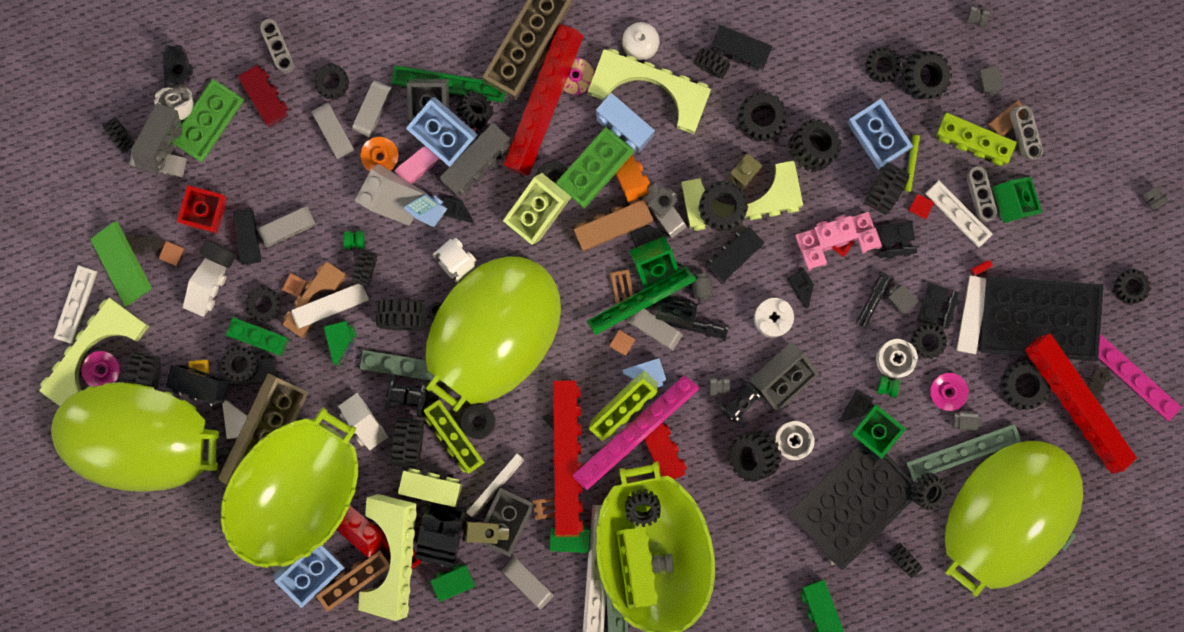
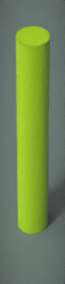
(912, 162)

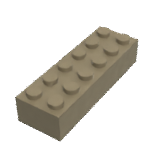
(525, 45)
(274, 407)

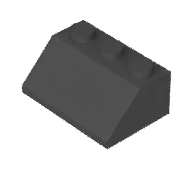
(784, 376)

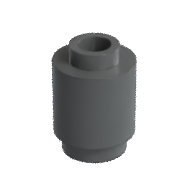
(702, 287)
(967, 420)

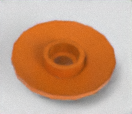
(373, 148)

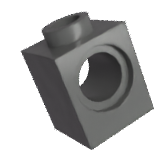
(990, 81)
(660, 210)
(901, 299)

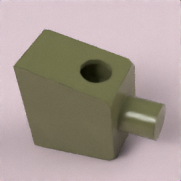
(744, 171)
(475, 532)

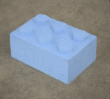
(624, 123)
(441, 131)
(879, 134)
(308, 574)

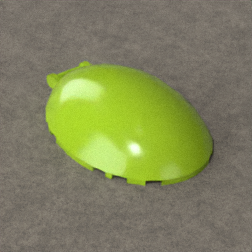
(492, 330)
(132, 437)
(290, 492)
(1013, 515)
(678, 531)

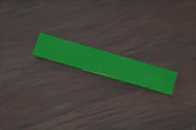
(457, 84)
(641, 300)

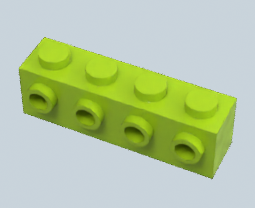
(975, 139)
(623, 406)
(457, 441)
(637, 568)

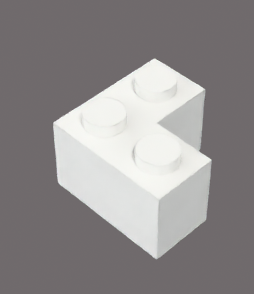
(204, 287)
(357, 414)

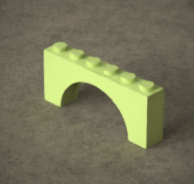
(617, 69)
(782, 196)
(108, 322)
(398, 523)

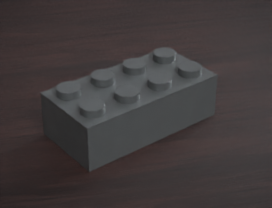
(476, 160)

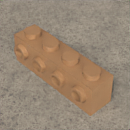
(613, 225)
(353, 581)

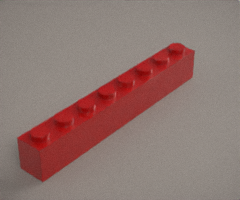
(543, 100)
(1080, 404)
(566, 459)

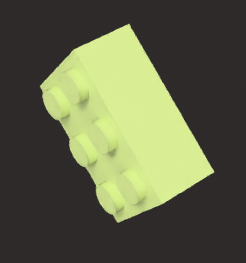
(537, 208)
(430, 487)

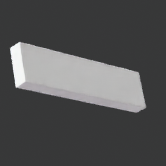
(958, 214)
(75, 304)
(329, 305)
(972, 315)
(494, 487)

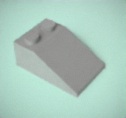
(388, 194)

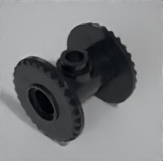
(406, 395)
(741, 402)

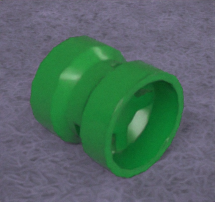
(352, 237)
(890, 389)

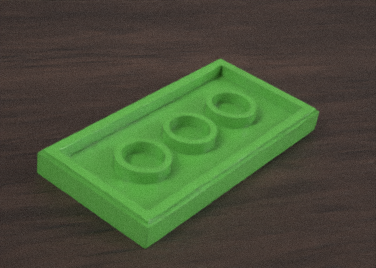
(208, 120)
(595, 167)
(121, 263)

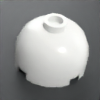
(640, 41)
(177, 99)

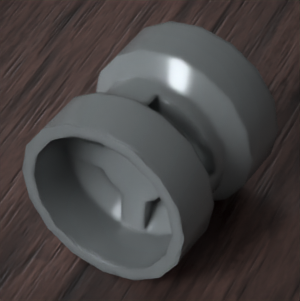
(978, 16)
(1155, 197)
(721, 386)
(662, 563)

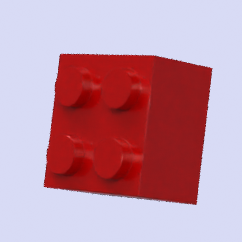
(202, 209)

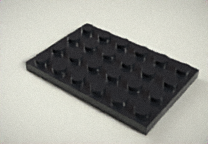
(1025, 309)
(853, 504)

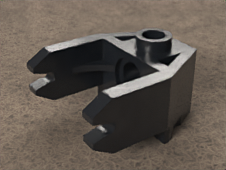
(176, 57)

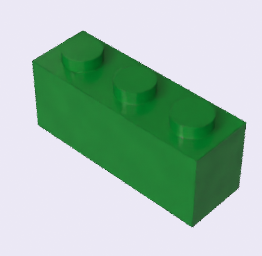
(257, 337)
(821, 607)

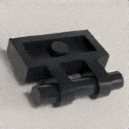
(896, 233)
(932, 305)
(677, 311)

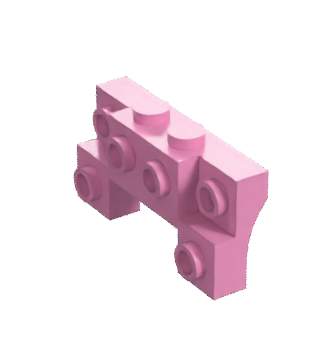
(837, 234)

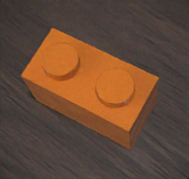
(631, 179)

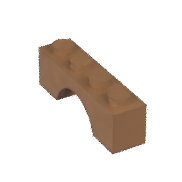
(327, 279)

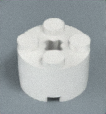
(454, 259)
(782, 311)
(900, 348)
(803, 435)

